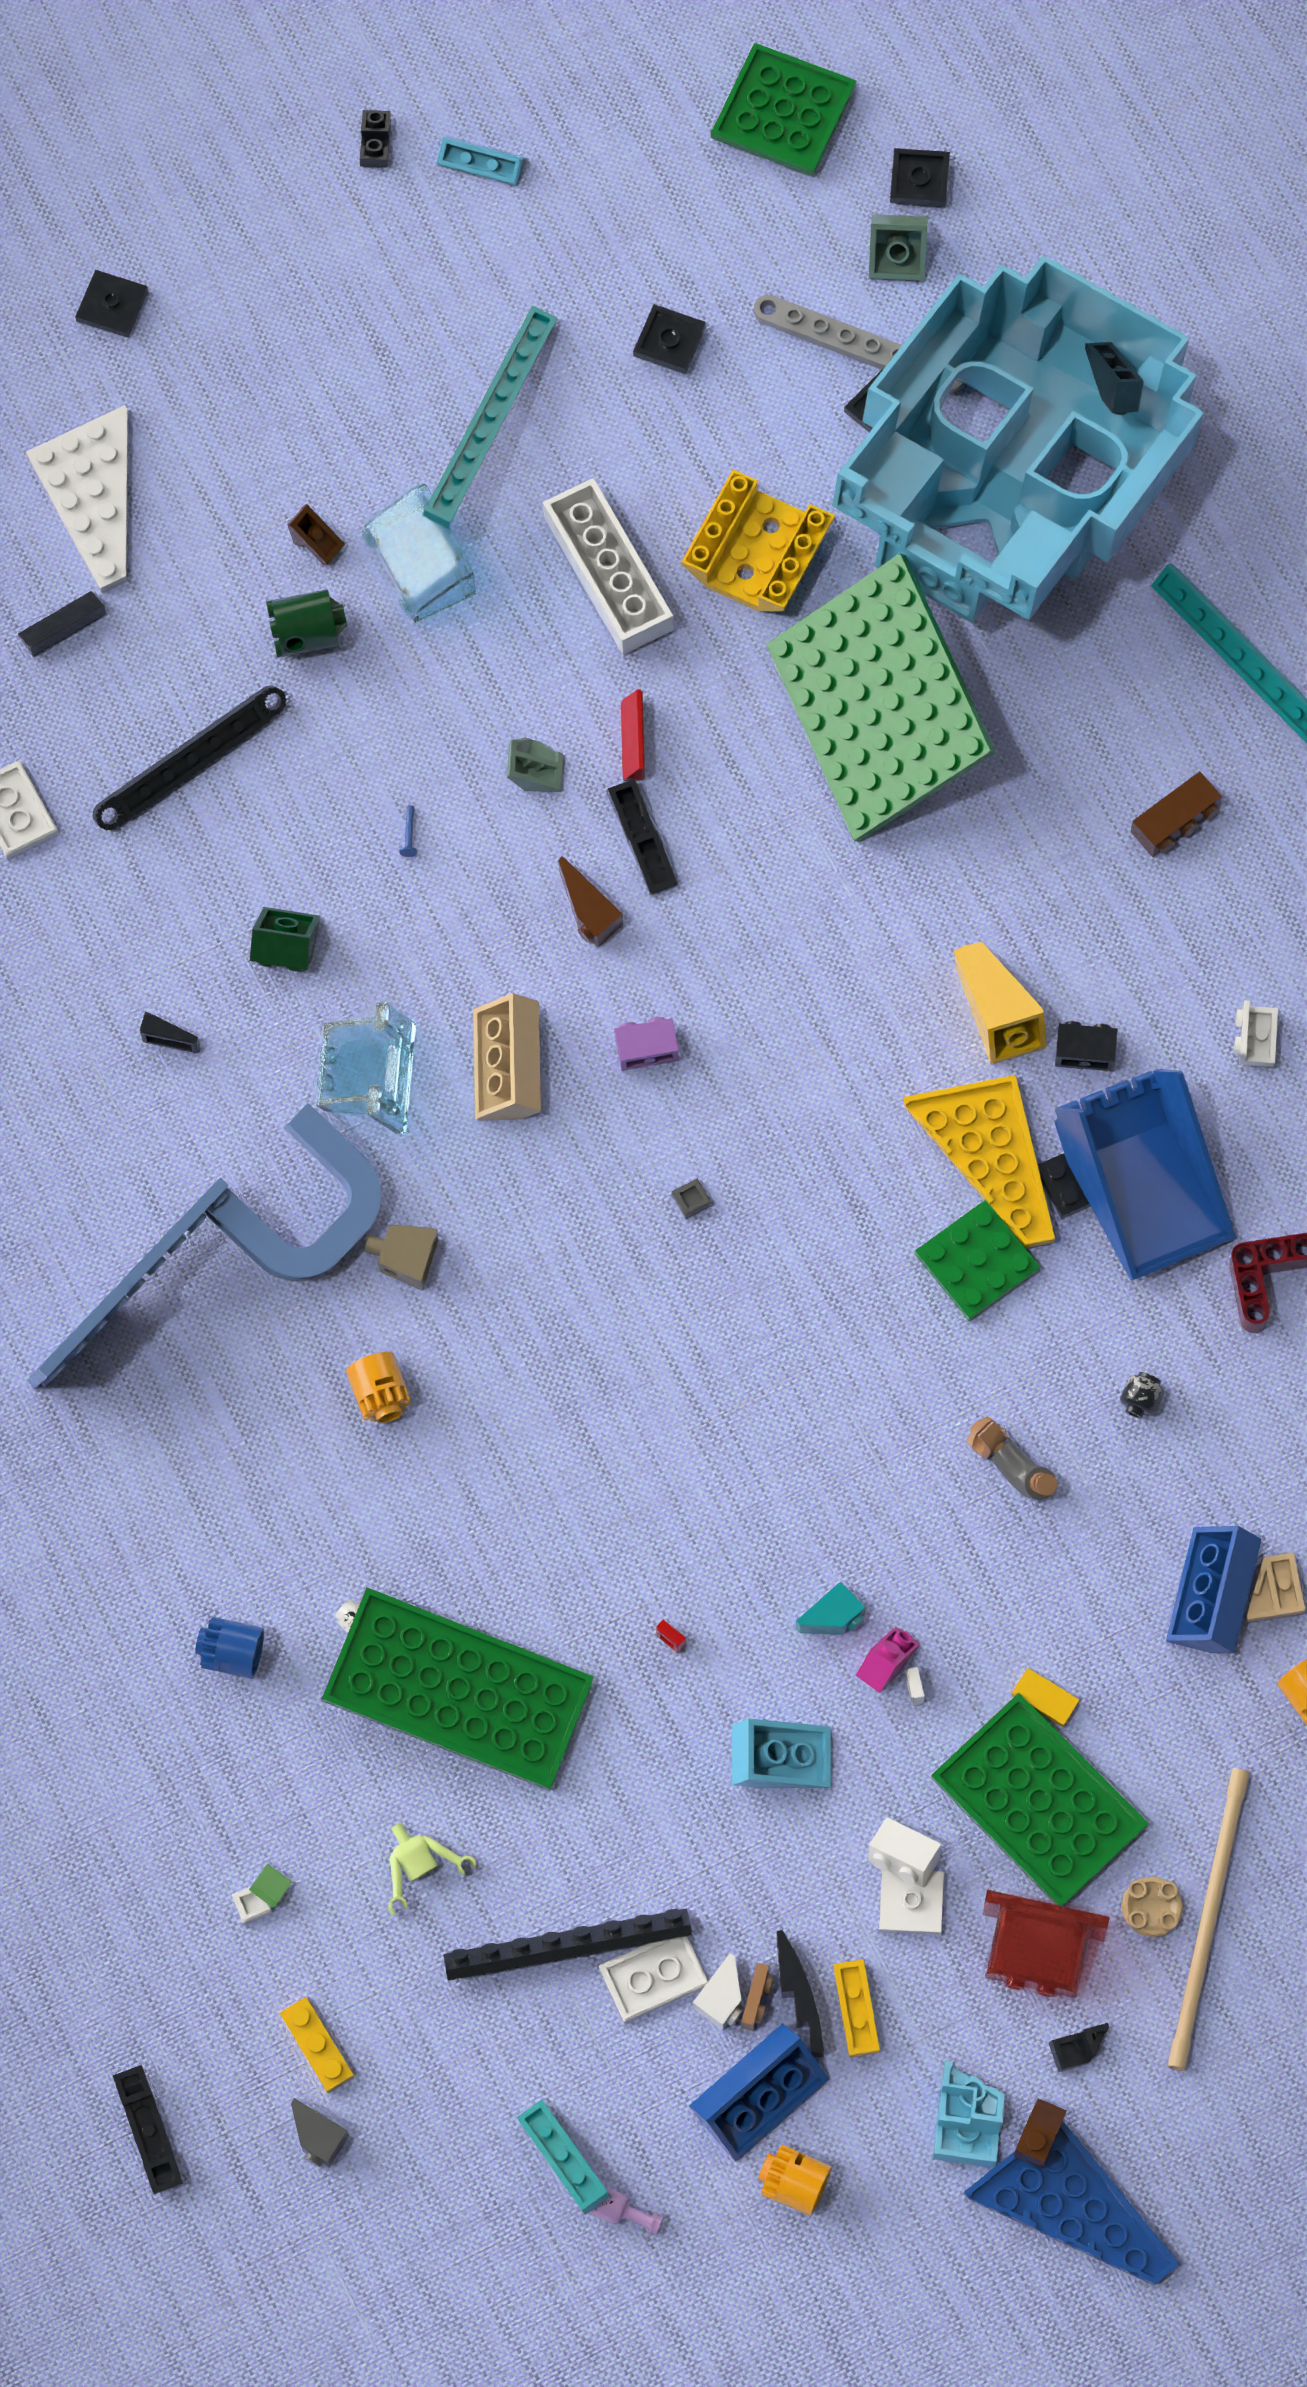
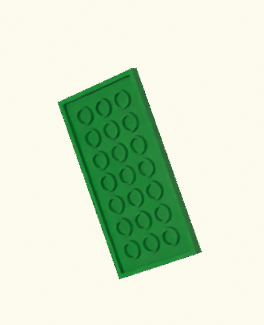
(457, 1688)

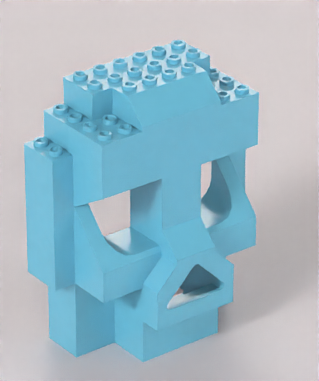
(1026, 351)

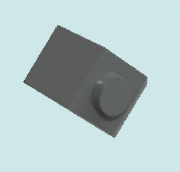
(318, 2135)

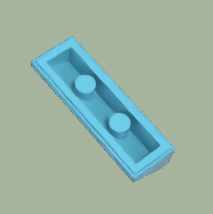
(480, 160)

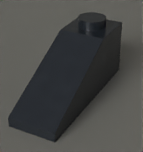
(1115, 378)

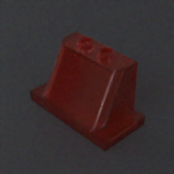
(1039, 1943)

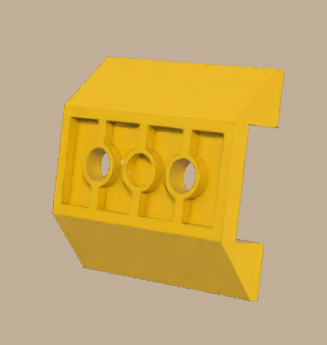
(735, 540)

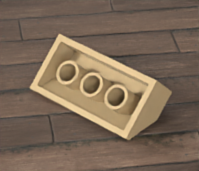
(507, 1059)

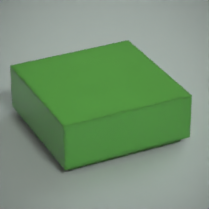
(270, 1885)

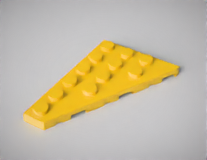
(990, 1144)

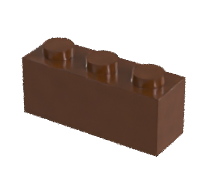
(1176, 814)

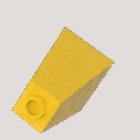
(1002, 1009)

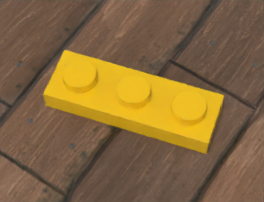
(856, 2008)
(316, 2045)

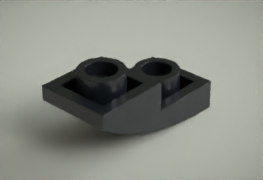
(375, 138)

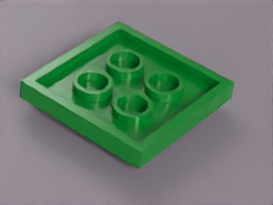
(977, 1260)

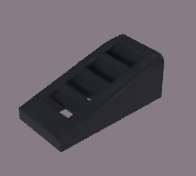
(162, 1033)

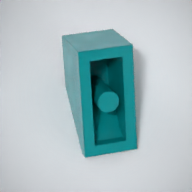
(833, 1613)

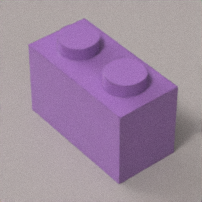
(646, 1043)

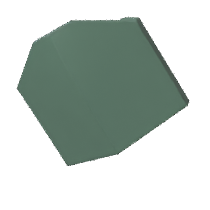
(534, 766)

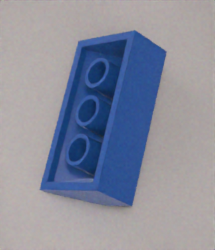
(1214, 1589)
(759, 2092)

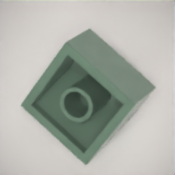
(898, 247)

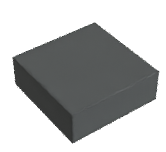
(691, 1198)

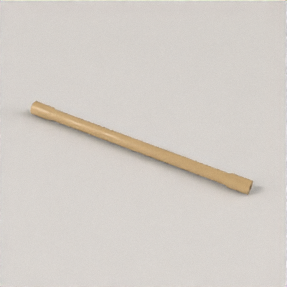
(1181, 2043)

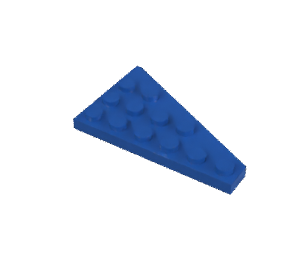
(1075, 2206)

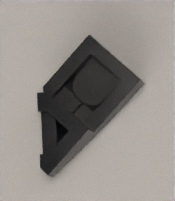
(1077, 2048)

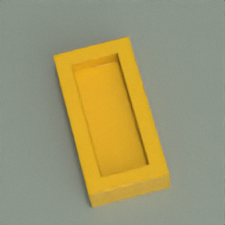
(1046, 1697)

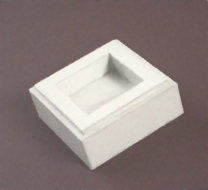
(914, 1686)
(250, 1906)

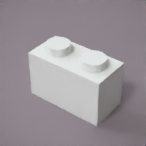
(904, 1852)

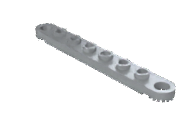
(830, 333)

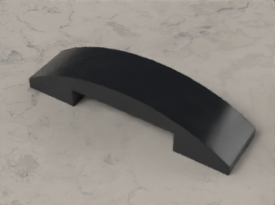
(148, 2129)

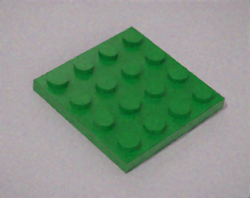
(783, 109)

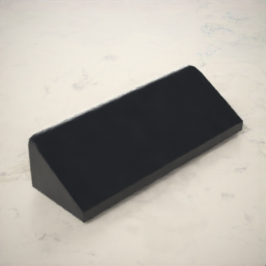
(62, 623)

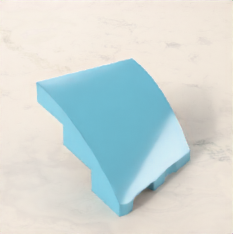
(967, 2119)

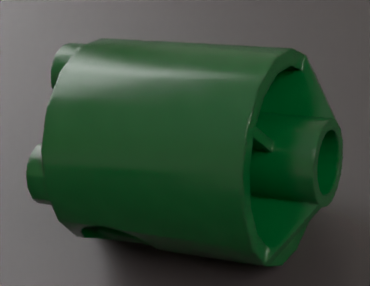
(306, 622)

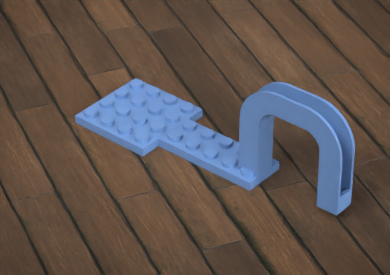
(251, 1232)

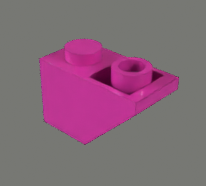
(887, 1659)

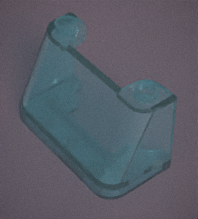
(420, 555)

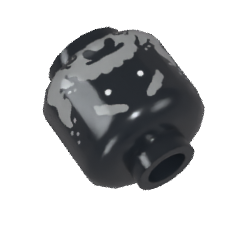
(1142, 1395)

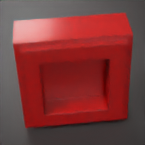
(671, 1636)

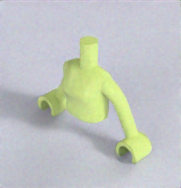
(416, 1860)

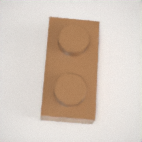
(754, 2010)

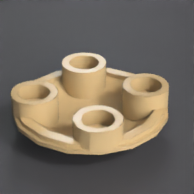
(1152, 1906)

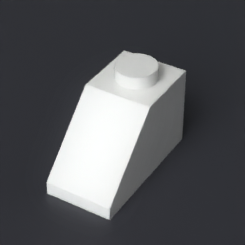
(721, 1996)

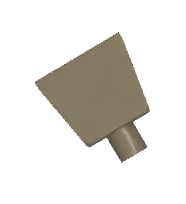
(405, 1253)

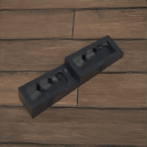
(641, 836)

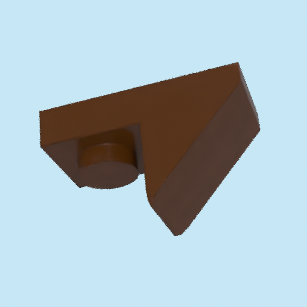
(313, 533)

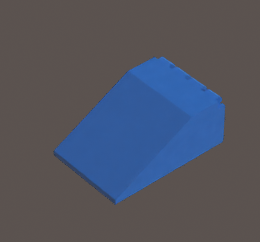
(1146, 1170)

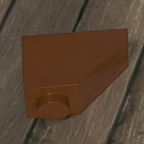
(1039, 2133)

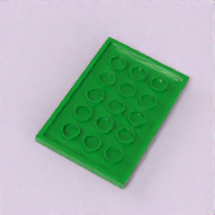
(1039, 1800)

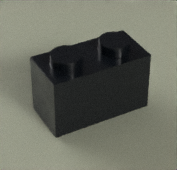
(1086, 1046)

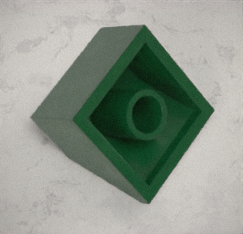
(284, 938)

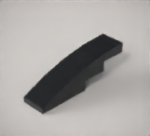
(796, 1985)

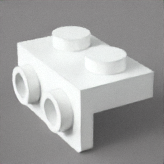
(1257, 1035)

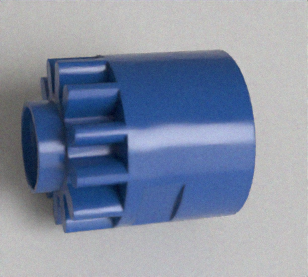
(230, 1647)

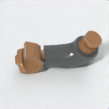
(1011, 1461)

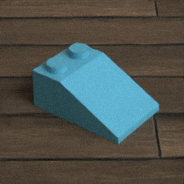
(780, 1755)

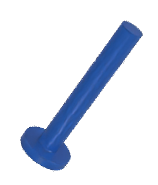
(408, 850)

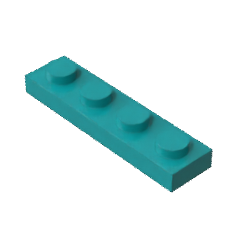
(563, 2157)

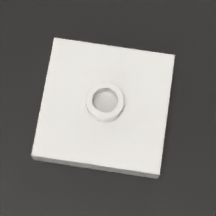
(910, 1906)

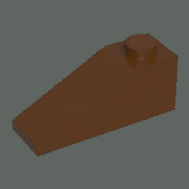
(592, 911)

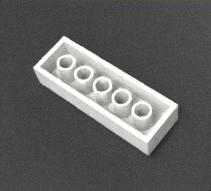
(608, 566)

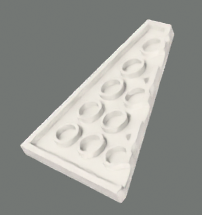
(88, 487)

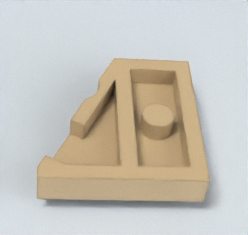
(1276, 1590)

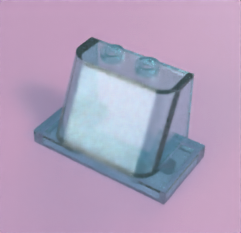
(368, 1067)

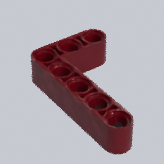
(1254, 1271)

